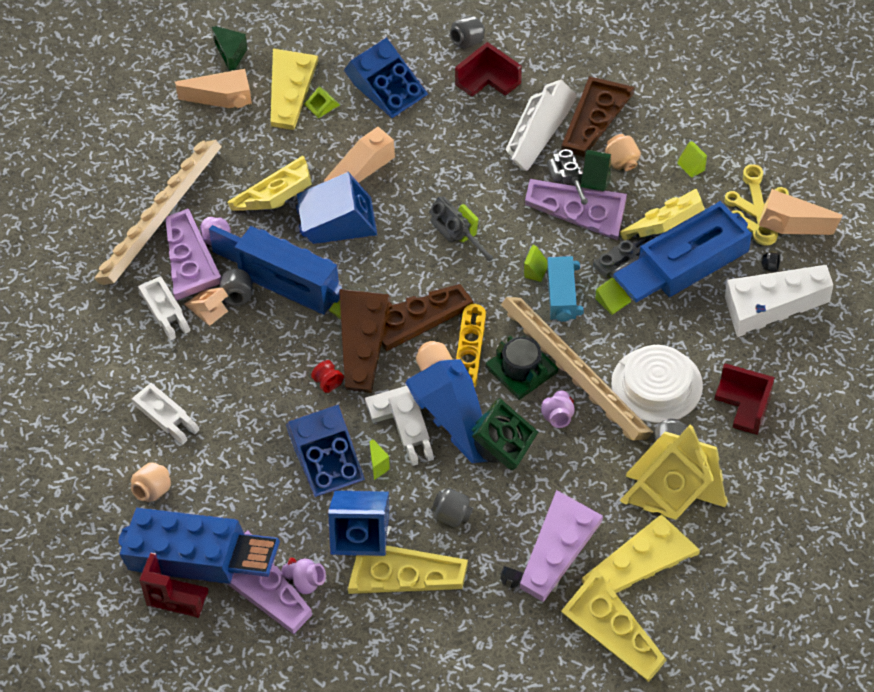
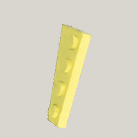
(290, 84)
(611, 624)

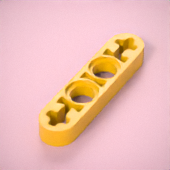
(472, 347)

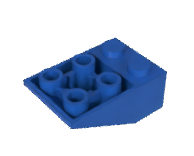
(385, 78)
(325, 450)

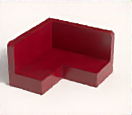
(487, 67)
(749, 392)
(168, 593)

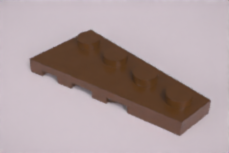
(594, 113)
(422, 314)
(362, 335)

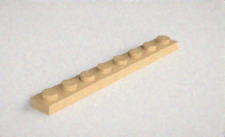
(155, 215)
(580, 372)

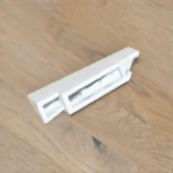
(539, 122)

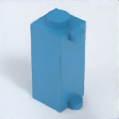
(562, 288)

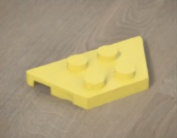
(275, 189)
(663, 219)
(673, 479)
(713, 493)

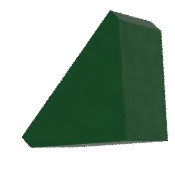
(230, 45)
(596, 170)

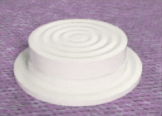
(657, 383)

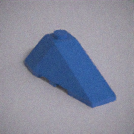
(452, 400)

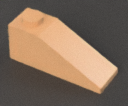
(220, 89)
(366, 156)
(795, 216)

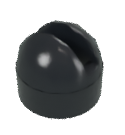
(771, 261)
(511, 574)

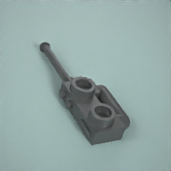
(570, 171)
(455, 224)
(626, 250)

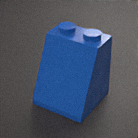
(336, 211)
(359, 523)

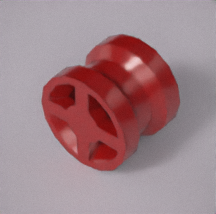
(327, 376)

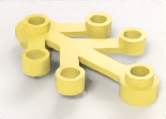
(756, 208)

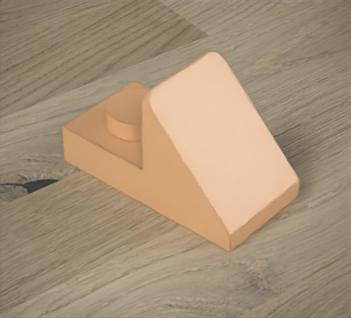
(208, 304)

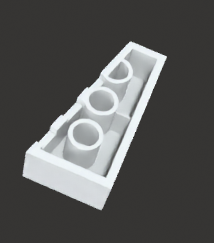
(780, 292)

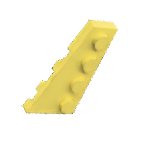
(648, 552)
(406, 571)

